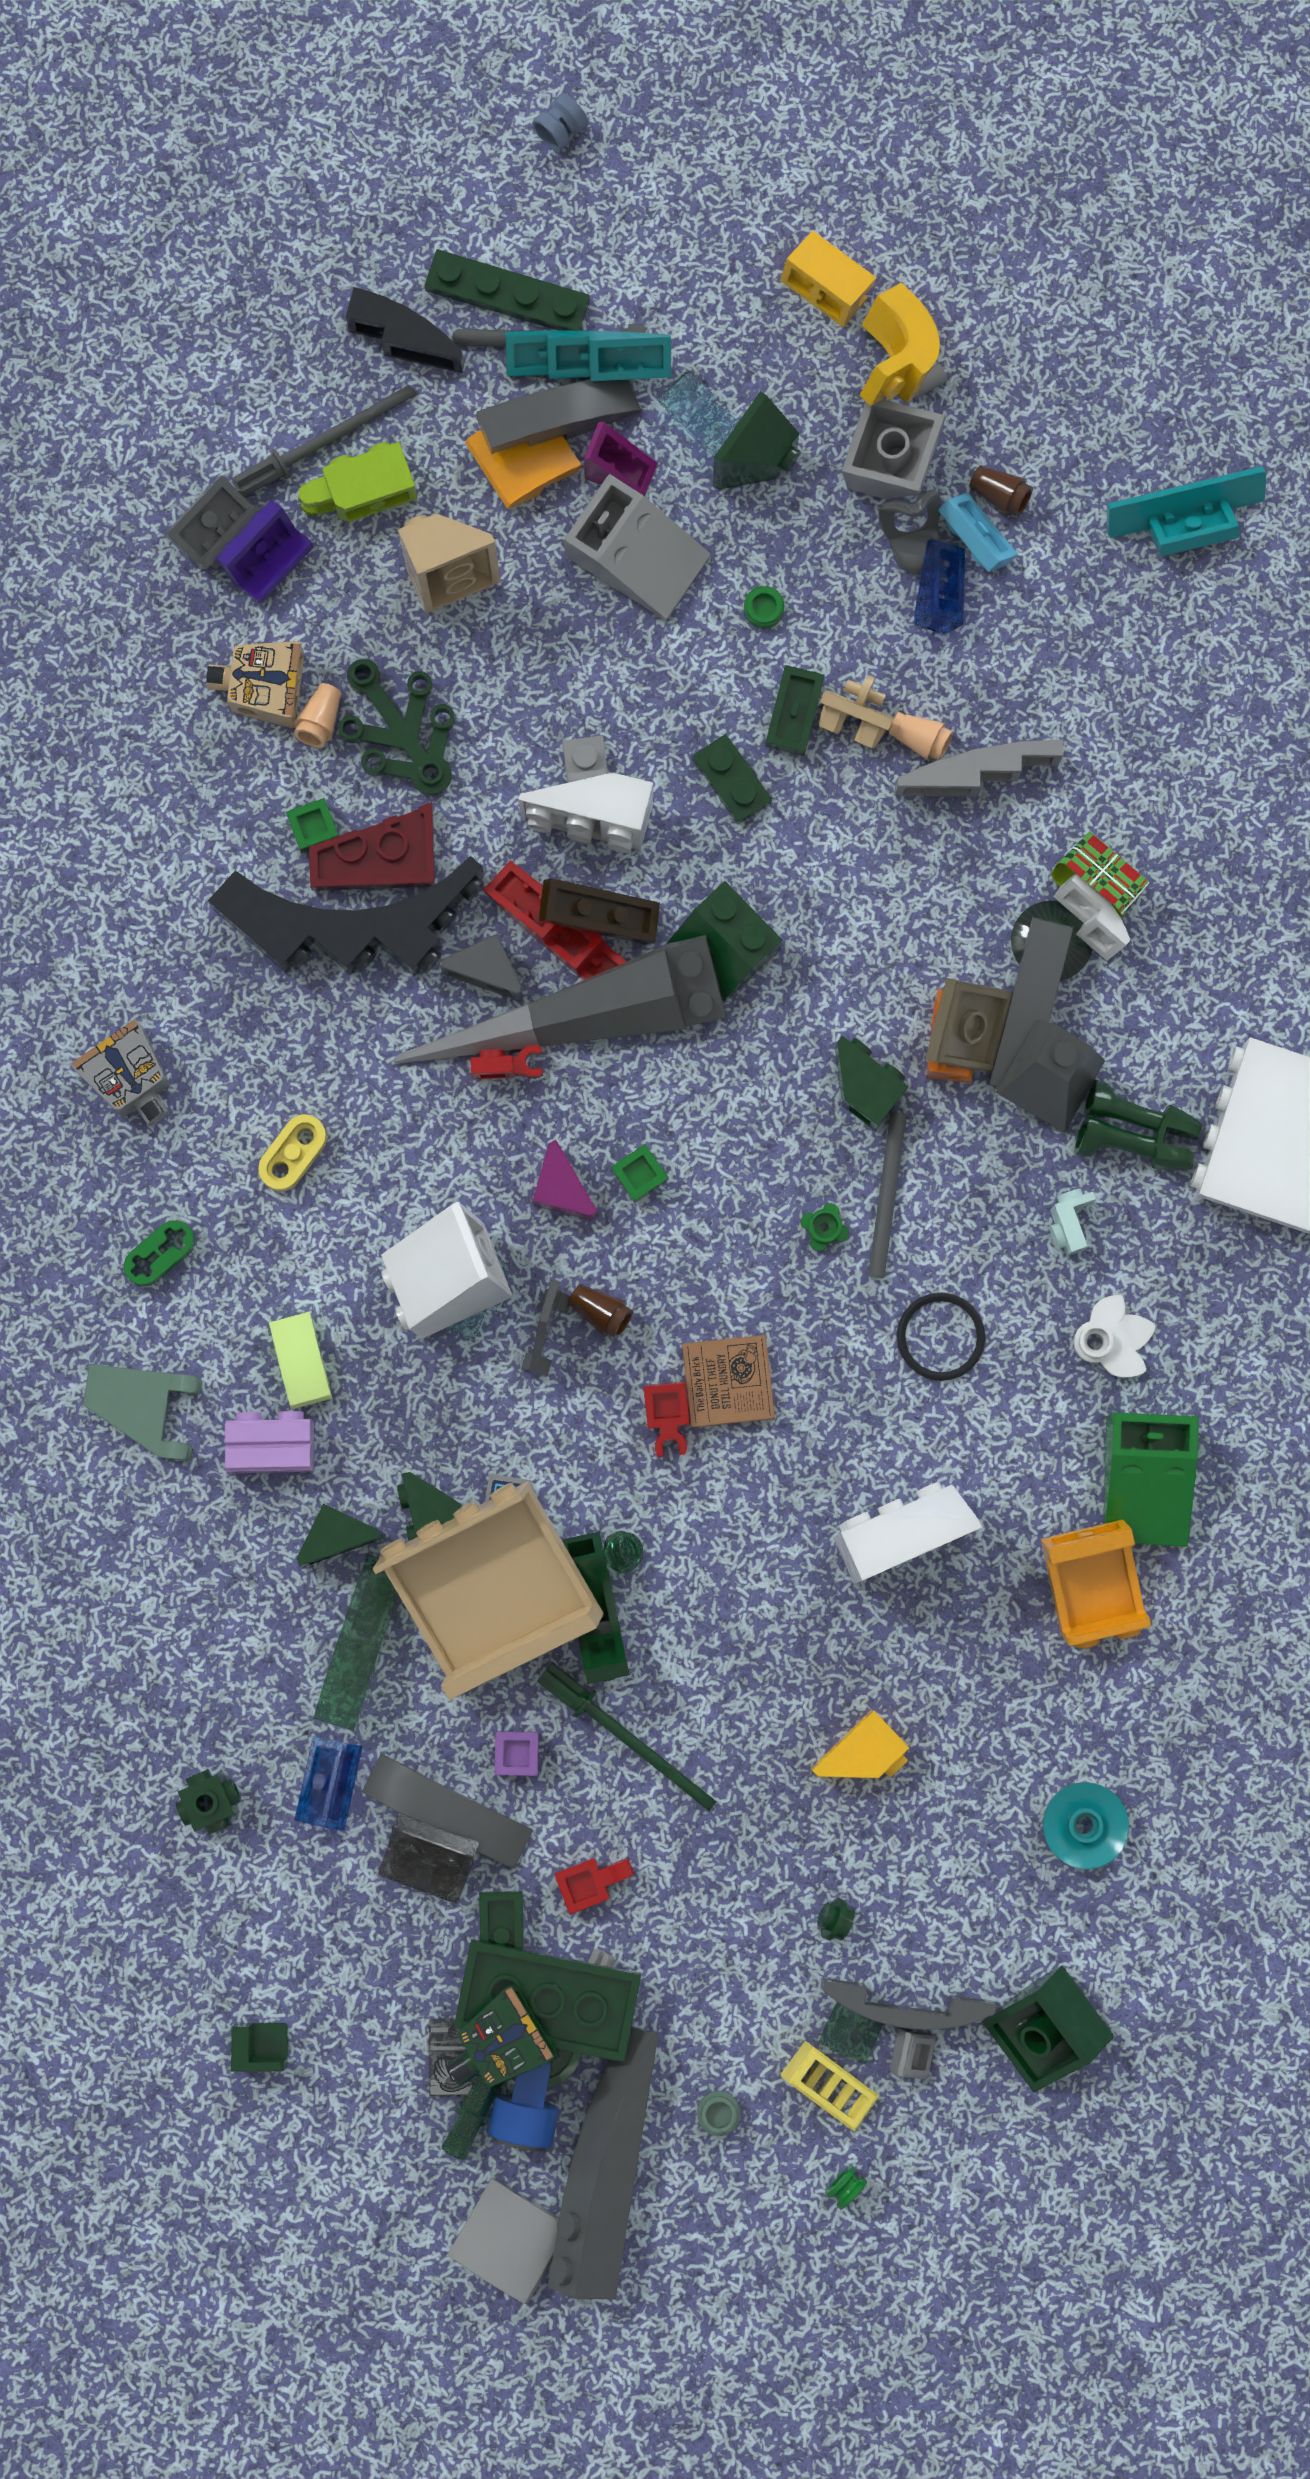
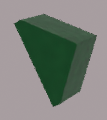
(333, 1535)

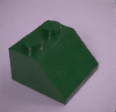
(735, 934)
(1049, 2029)

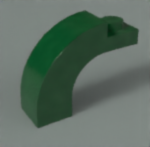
(603, 1647)

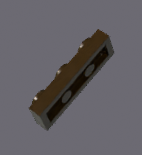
(599, 911)

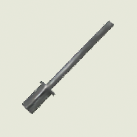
(276, 466)

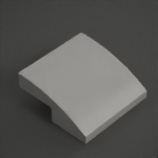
(507, 2241)

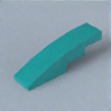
(588, 354)

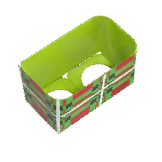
(1103, 872)

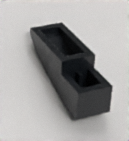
(402, 331)

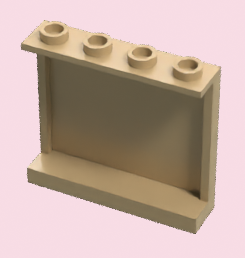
(490, 1587)

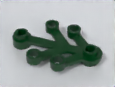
(401, 733)

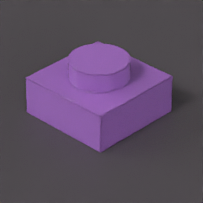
(516, 1753)

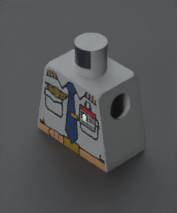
(126, 1073)

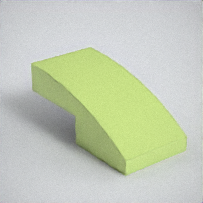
(300, 1360)

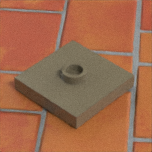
(969, 1025)

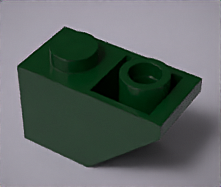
(865, 1085)
(425, 1503)

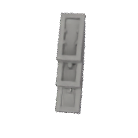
(962, 773)

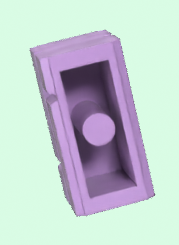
(269, 1444)

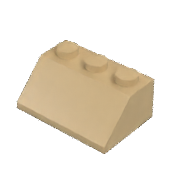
(447, 559)

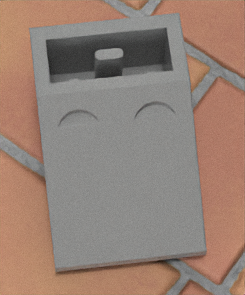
(635, 548)

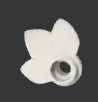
(1120, 1337)

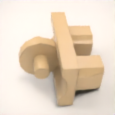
(838, 707)

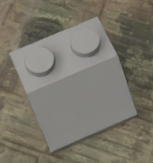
(892, 450)

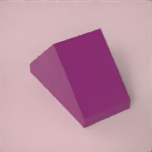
(617, 456)
(560, 1187)

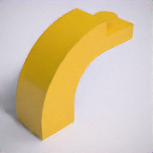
(910, 340)

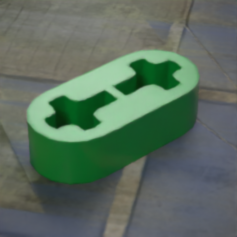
(166, 1260)

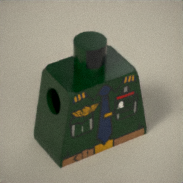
(502, 2042)

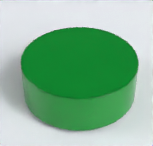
(764, 607)

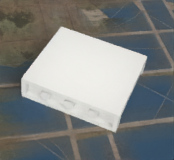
(1262, 1137)

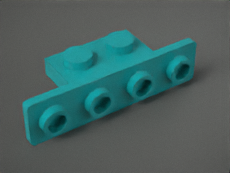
(1189, 513)

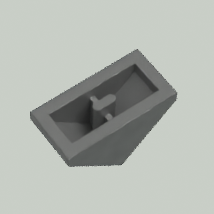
(485, 967)

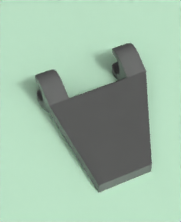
(552, 1300)

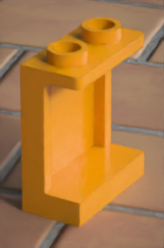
(1095, 1584)

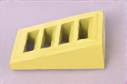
(800, 2065)

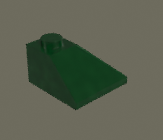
(756, 447)

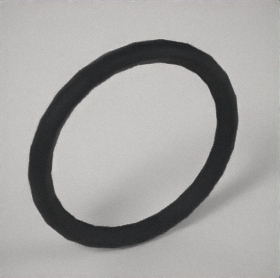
(901, 1339)

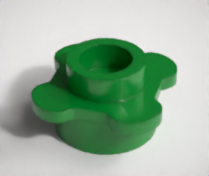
(829, 1216)

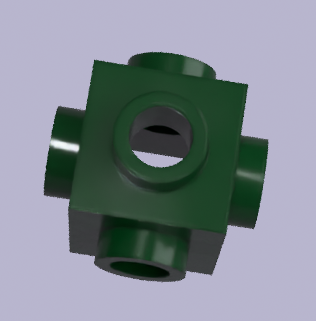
(224, 1796)

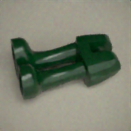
(1097, 1134)

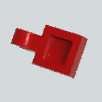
(495, 1065)
(587, 1883)

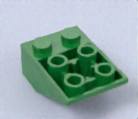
(1151, 1475)

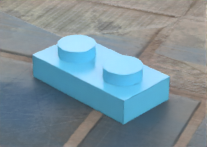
(978, 532)

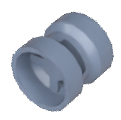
(560, 122)

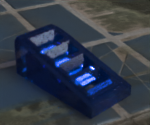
(930, 610)

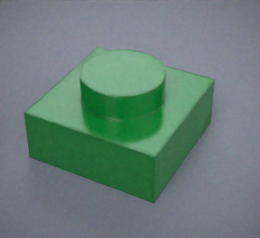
(311, 824)
(639, 1173)

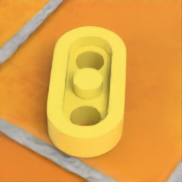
(289, 1151)

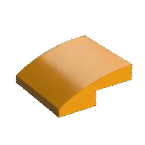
(524, 470)

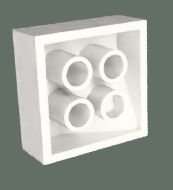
(904, 1531)

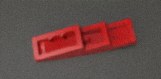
(521, 899)

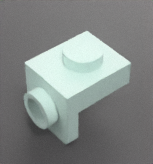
(1067, 1230)

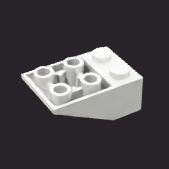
(598, 807)

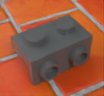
(211, 523)

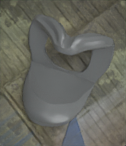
(911, 545)

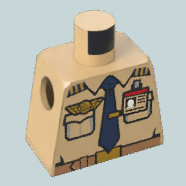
(262, 681)

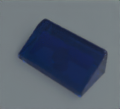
(328, 1783)

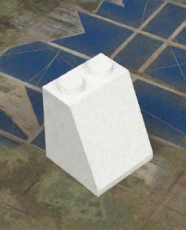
(444, 1272)

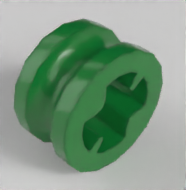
(846, 2187)

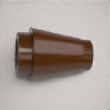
(1002, 490)
(604, 1312)

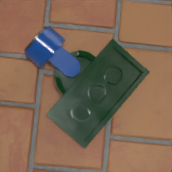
(580, 2009)

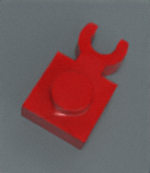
(667, 1409)

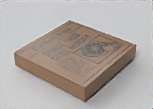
(728, 1381)

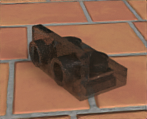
(428, 1858)

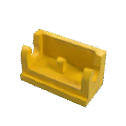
(827, 278)

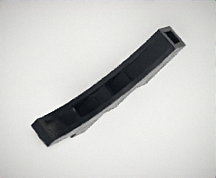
(348, 937)

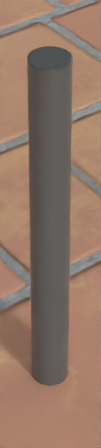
(887, 1195)

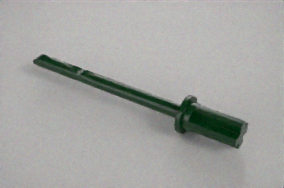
(579, 1700)

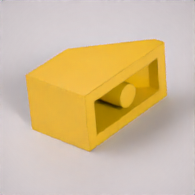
(864, 1751)

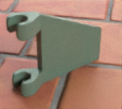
(138, 1404)

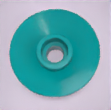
(1107, 1832)

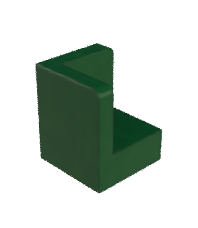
(259, 2047)

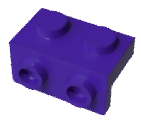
(264, 552)

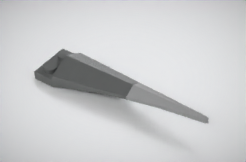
(642, 996)

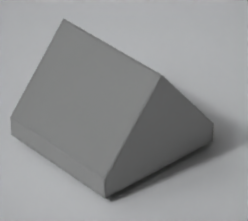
(912, 2054)

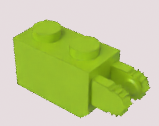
(360, 484)

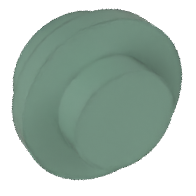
(718, 2113)

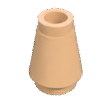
(318, 717)
(922, 735)

